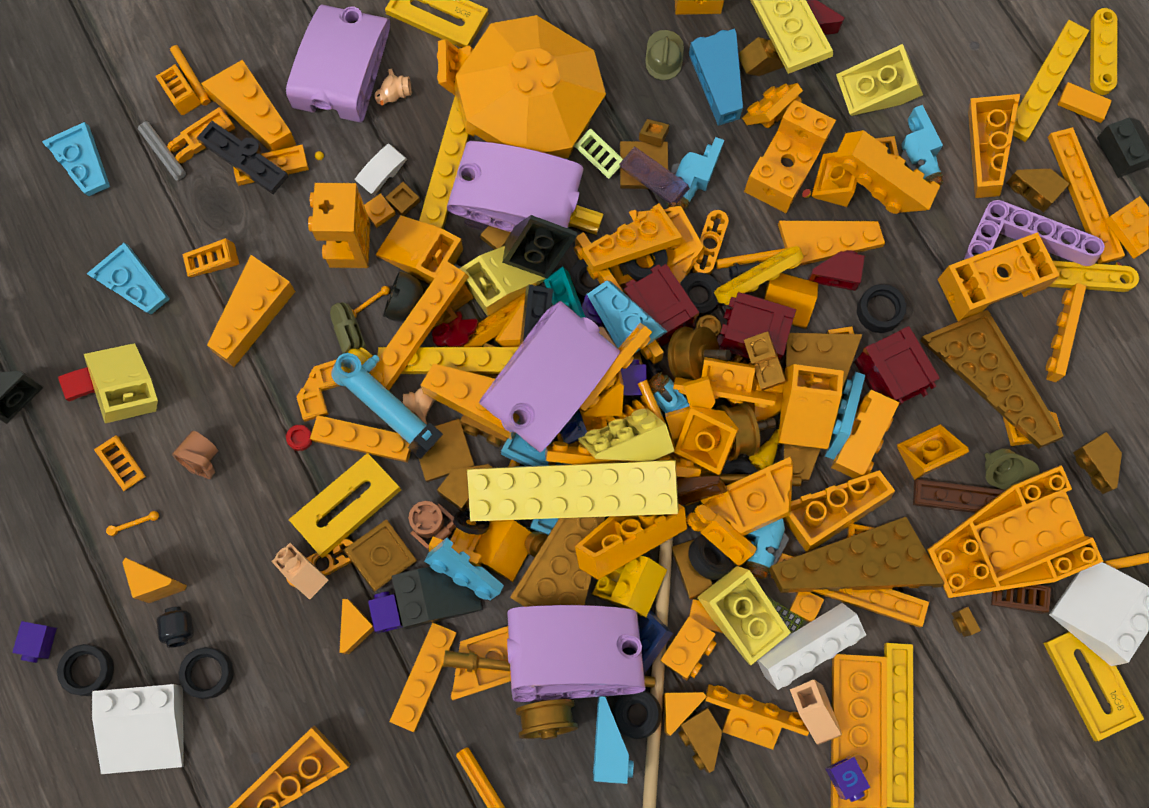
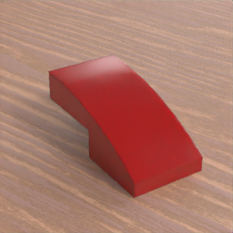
(76, 384)

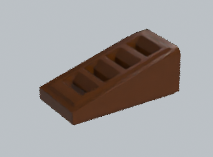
(698, 488)
(1043, 600)

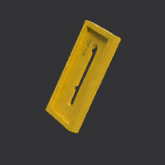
(461, 36)
(354, 515)
(1123, 707)

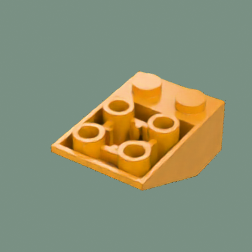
(419, 248)
(809, 405)

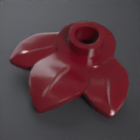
(454, 333)

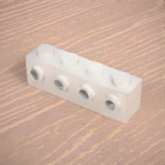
(811, 646)

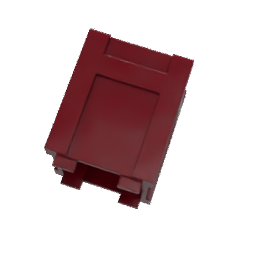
(663, 300)
(753, 317)
(897, 367)

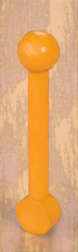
(385, 290)
(112, 530)

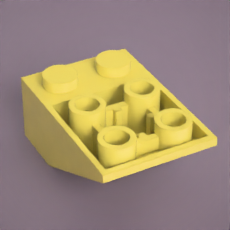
(495, 282)
(121, 383)
(632, 438)

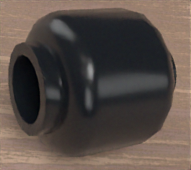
(175, 627)

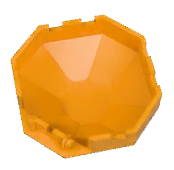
(529, 87)

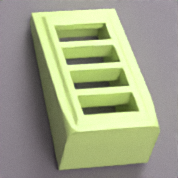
(585, 140)

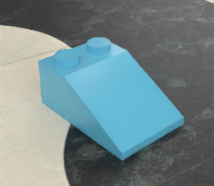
(610, 753)

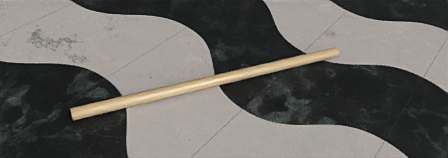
(658, 672)

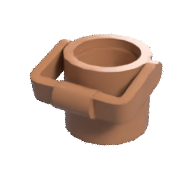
(196, 454)
(428, 522)

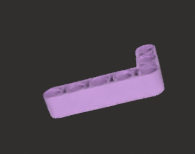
(1032, 224)

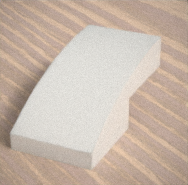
(380, 168)

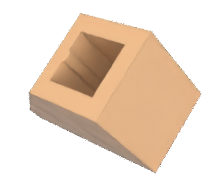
(299, 571)
(816, 711)

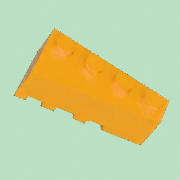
(247, 103)
(990, 138)
(885, 174)
(249, 311)
(462, 393)
(830, 511)
(624, 539)
(299, 770)

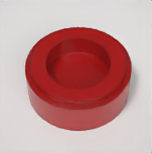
(299, 437)

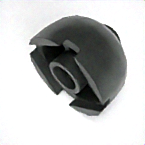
(403, 298)

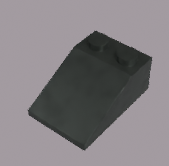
(537, 245)
(431, 597)

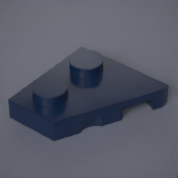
(653, 637)

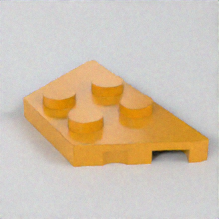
(684, 255)
(756, 498)
(487, 645)

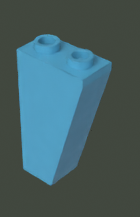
(719, 73)

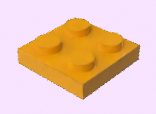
(772, 104)
(1132, 226)

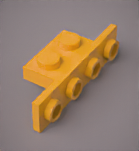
(731, 381)
(753, 719)

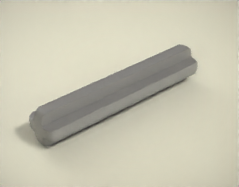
(162, 151)

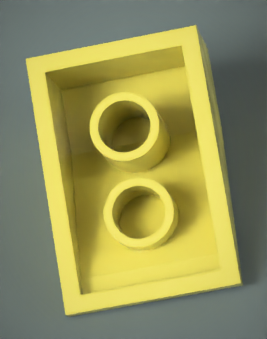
(880, 82)
(744, 614)

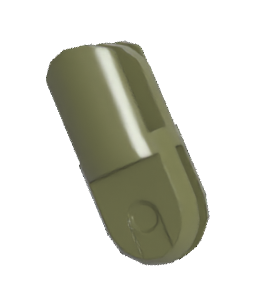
(346, 327)

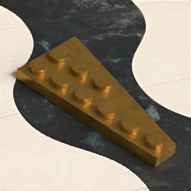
(820, 351)
(989, 366)
(867, 561)
(555, 571)

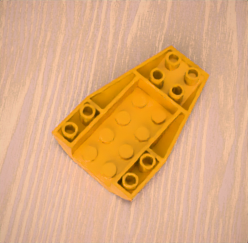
(1016, 540)

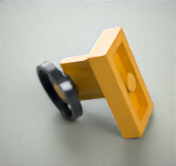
(465, 536)

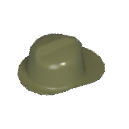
(664, 54)
(1008, 468)

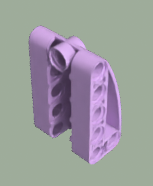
(338, 62)
(514, 184)
(550, 375)
(573, 652)

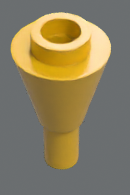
(766, 453)

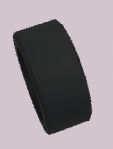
(890, 293)
(65, 666)
(186, 668)

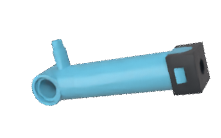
(384, 403)

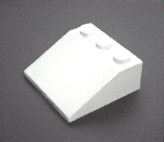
(1105, 612)
(139, 728)

